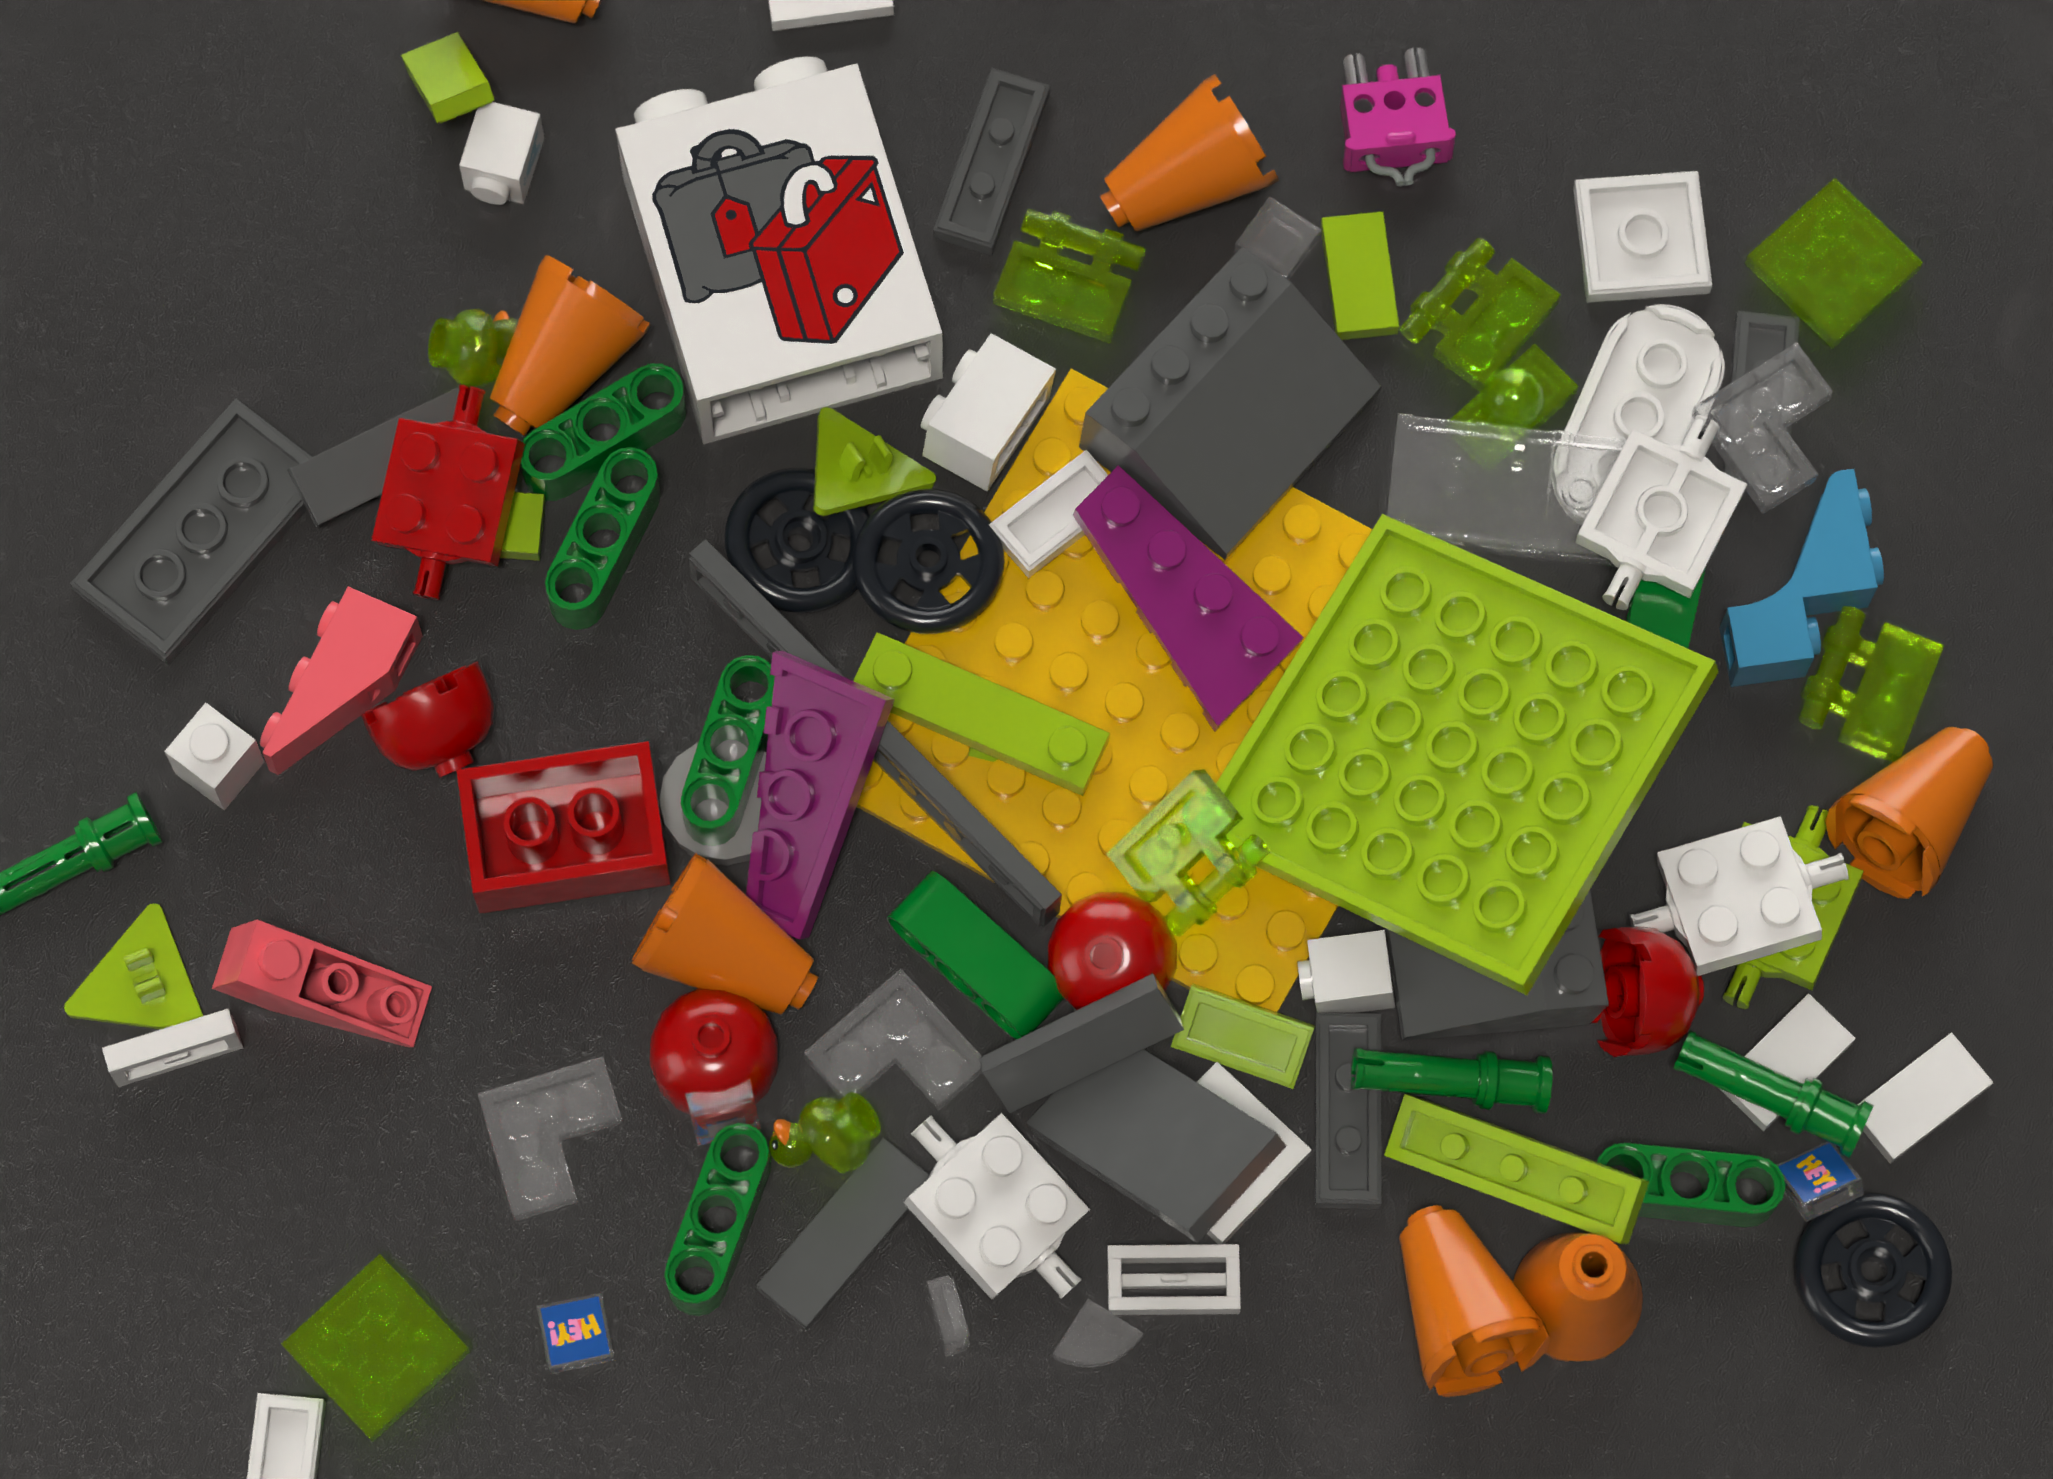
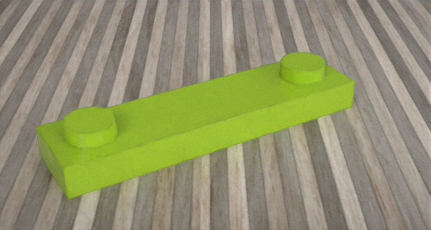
(983, 714)
(1516, 1168)

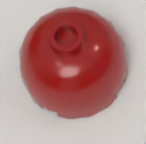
(434, 722)
(1109, 945)
(1649, 991)
(712, 1044)

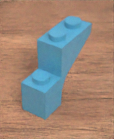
(1833, 571)

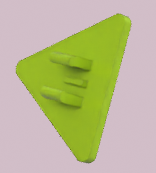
(859, 467)
(138, 980)

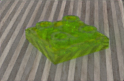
(1833, 262)
(375, 1348)

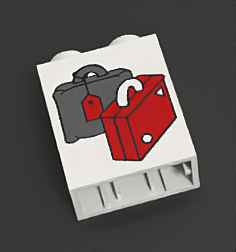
(779, 248)

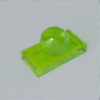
(1522, 393)

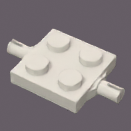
(1661, 513)
(1740, 895)
(996, 1206)

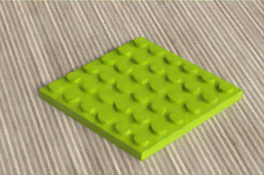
(1459, 751)

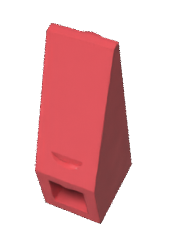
(351, 670)
(320, 984)

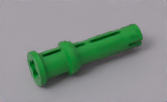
(98, 852)
(1482, 1079)
(1803, 1105)

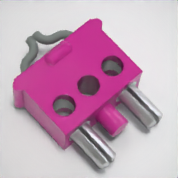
(1394, 119)

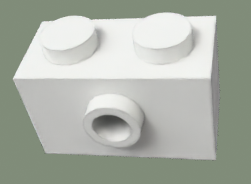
(987, 411)

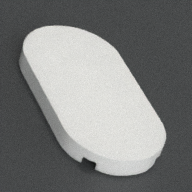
(1650, 376)

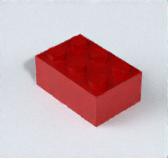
(563, 827)

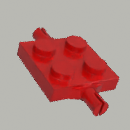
(448, 492)

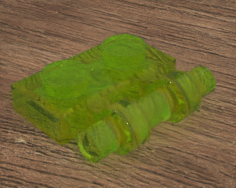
(1063, 289)
(1496, 322)
(1889, 691)
(1174, 838)

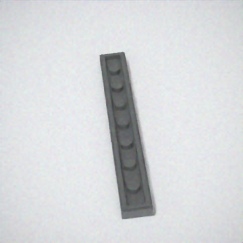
(894, 753)

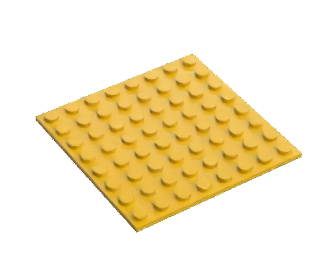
(1083, 650)

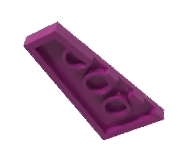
(1199, 610)
(815, 768)

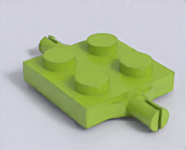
(1831, 904)

